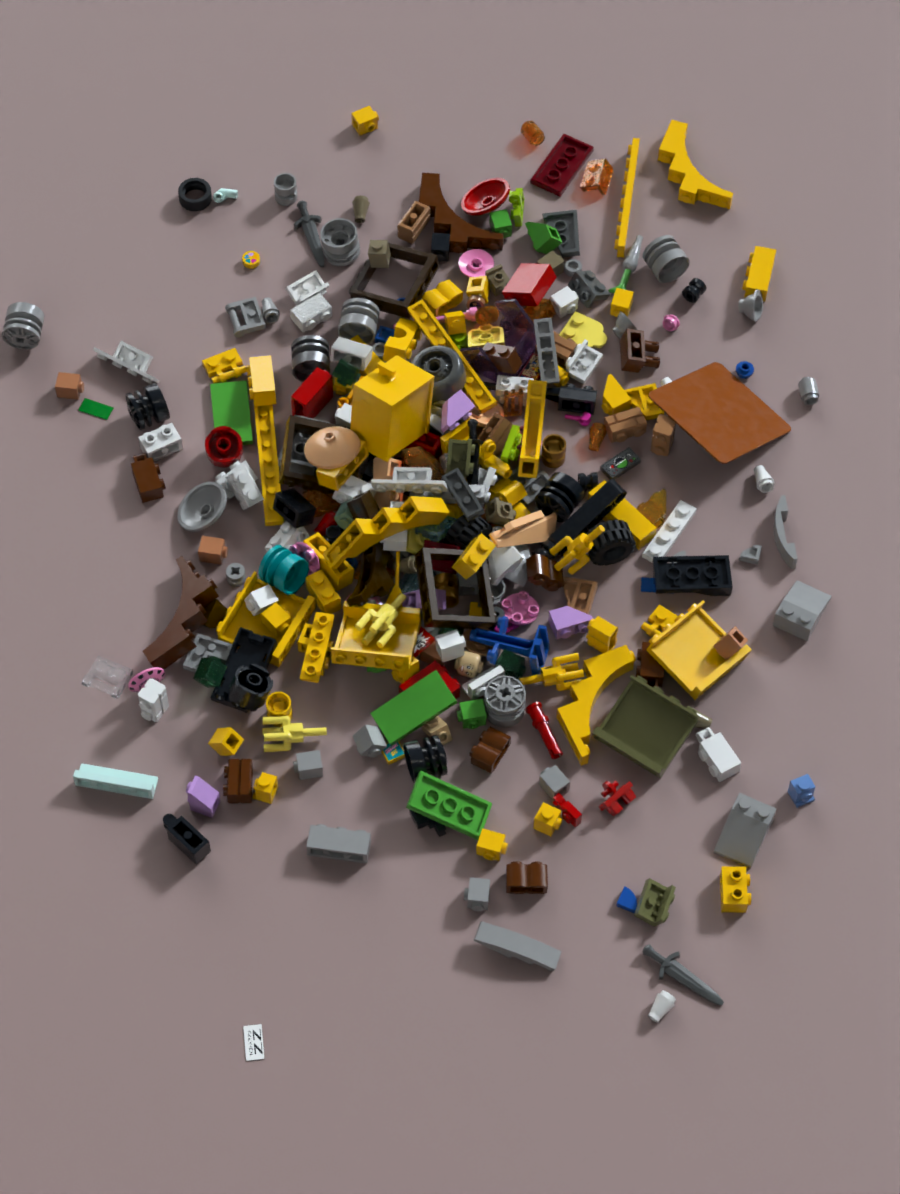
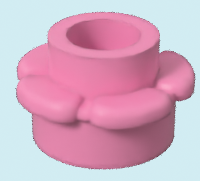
(671, 322)

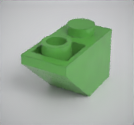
(543, 236)

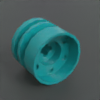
(283, 570)

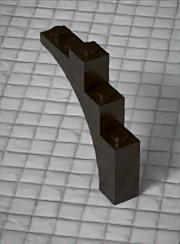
(373, 576)

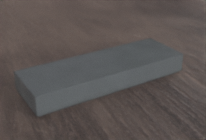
(463, 494)

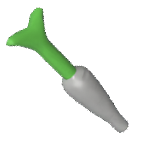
(629, 264)

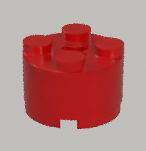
(214, 442)

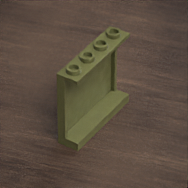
(647, 726)

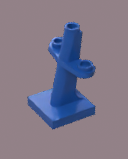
(534, 649)

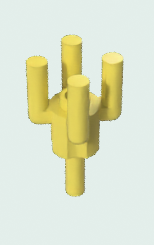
(381, 621)
(288, 733)

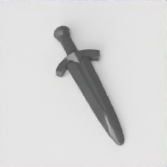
(309, 227)
(682, 975)

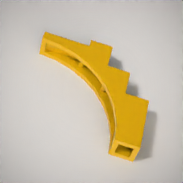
(682, 171)

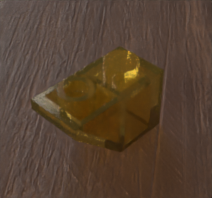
(655, 508)

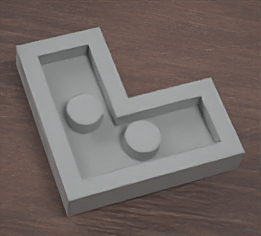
(205, 648)

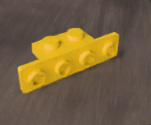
(318, 648)

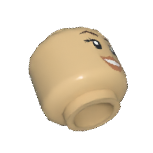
(469, 664)

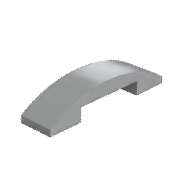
(786, 550)

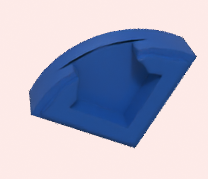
(627, 900)

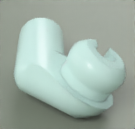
(222, 194)

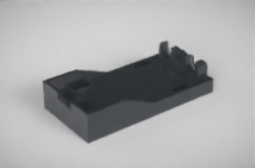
(693, 575)
(251, 651)

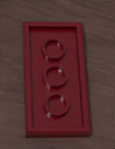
(562, 165)

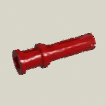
(541, 722)

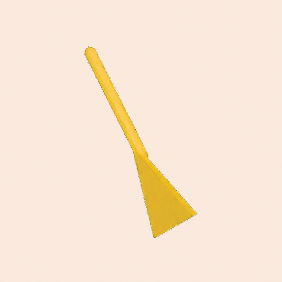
(396, 589)

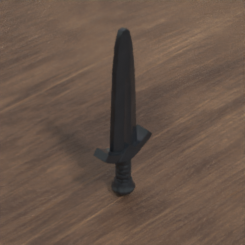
(473, 478)

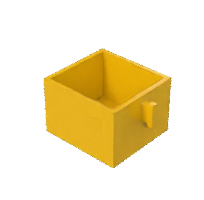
(392, 406)

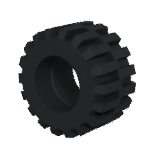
(463, 532)
(613, 544)

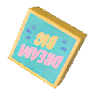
(393, 753)

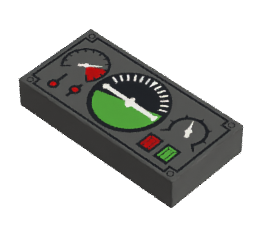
(620, 464)

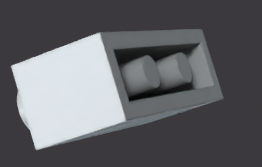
(338, 843)

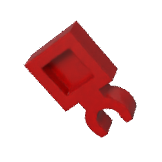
(569, 812)

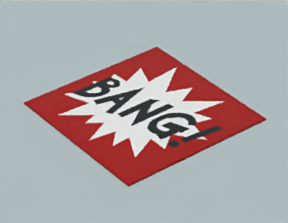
(423, 641)

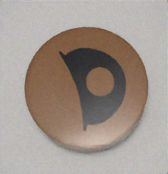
(475, 301)

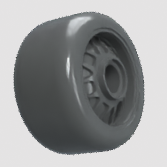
(446, 367)

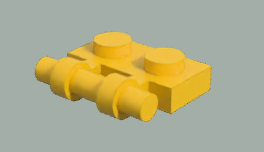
(224, 362)
(658, 619)

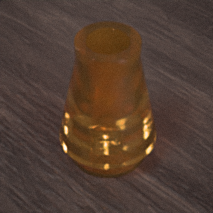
(596, 436)

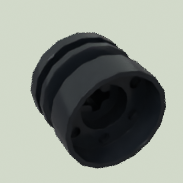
(147, 406)
(559, 496)
(425, 758)

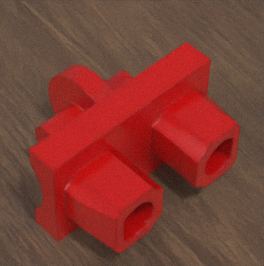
(624, 792)

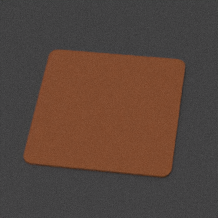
(719, 412)

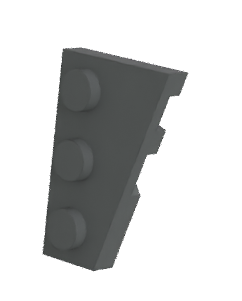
(567, 226)

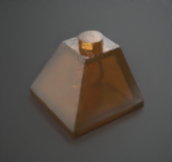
(422, 458)

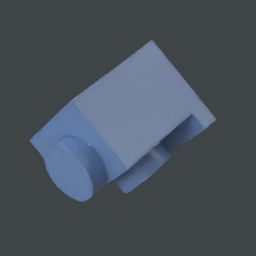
(801, 790)

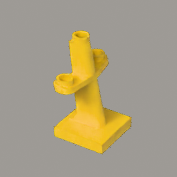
(486, 456)

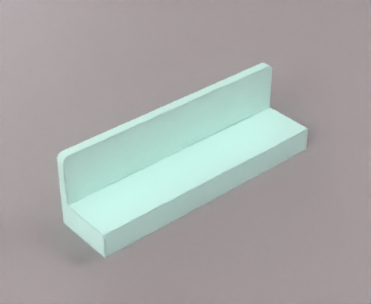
(115, 781)

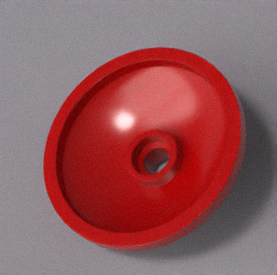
(485, 197)

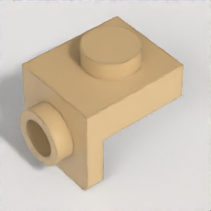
(438, 727)

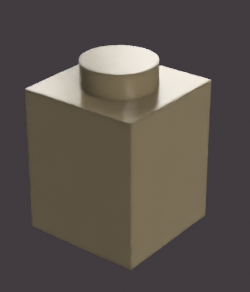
(379, 253)
(555, 261)

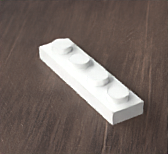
(670, 531)

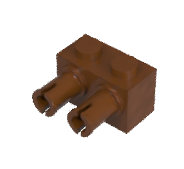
(633, 351)

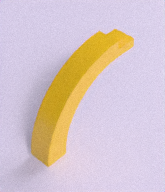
(532, 429)

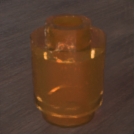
(532, 133)
(486, 315)

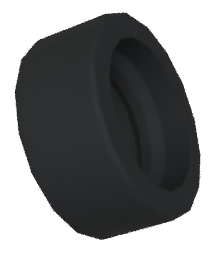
(195, 204)

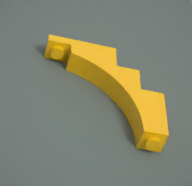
(388, 521)
(575, 716)

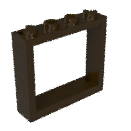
(392, 306)
(307, 482)
(428, 594)

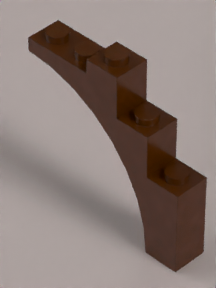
(446, 221)
(189, 616)

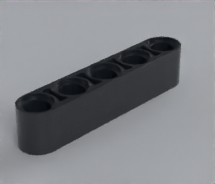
(590, 513)

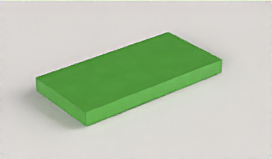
(232, 409)
(413, 707)
(449, 805)

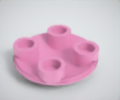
(308, 554)
(520, 608)

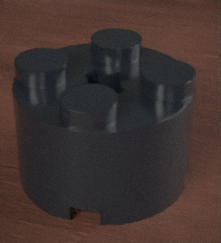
(250, 687)

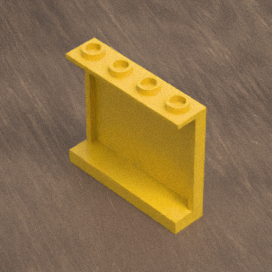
(240, 616)
(395, 653)
(689, 653)

